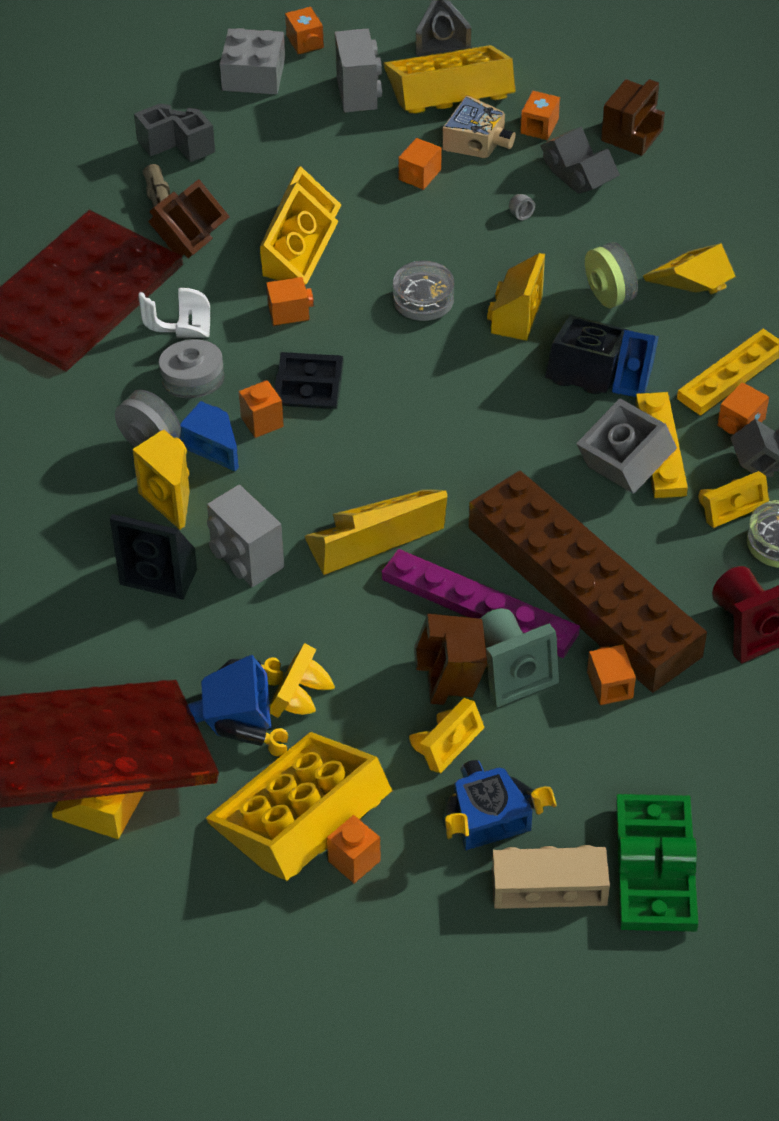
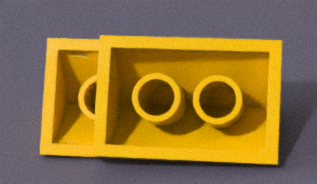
(299, 229)
(377, 528)

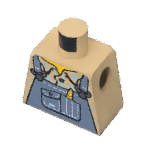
(476, 129)

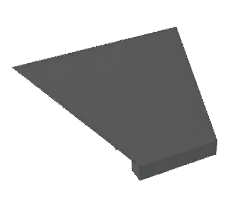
(442, 30)

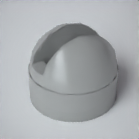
(521, 206)

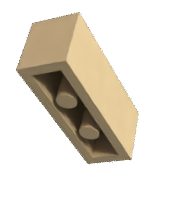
(550, 877)

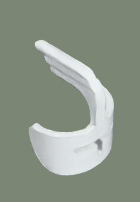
(190, 302)

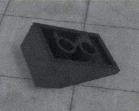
(585, 354)
(152, 557)

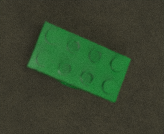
(656, 863)

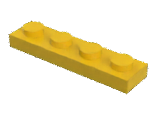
(730, 372)
(670, 477)

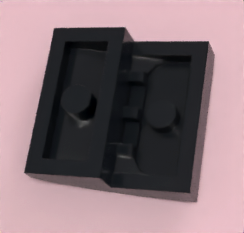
(309, 380)

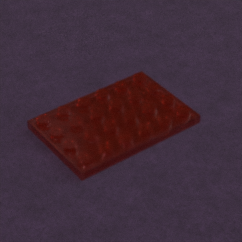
(81, 288)
(99, 743)

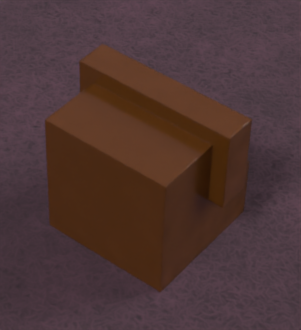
(631, 117)
(188, 219)
(453, 654)

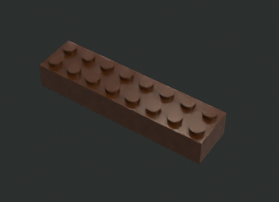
(586, 579)

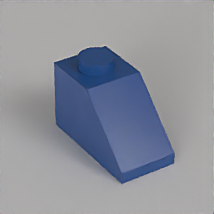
(634, 363)
(210, 435)

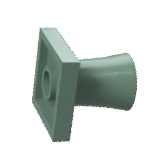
(518, 660)

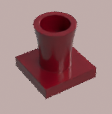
(753, 612)

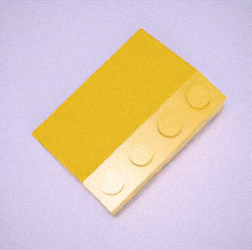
(451, 76)
(299, 801)

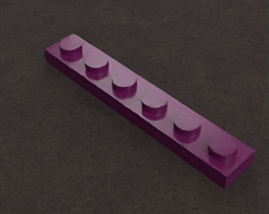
(471, 597)

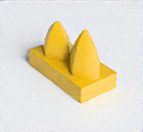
(734, 499)
(304, 672)
(450, 737)

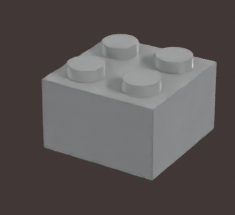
(252, 61)
(357, 70)
(626, 445)
(245, 536)

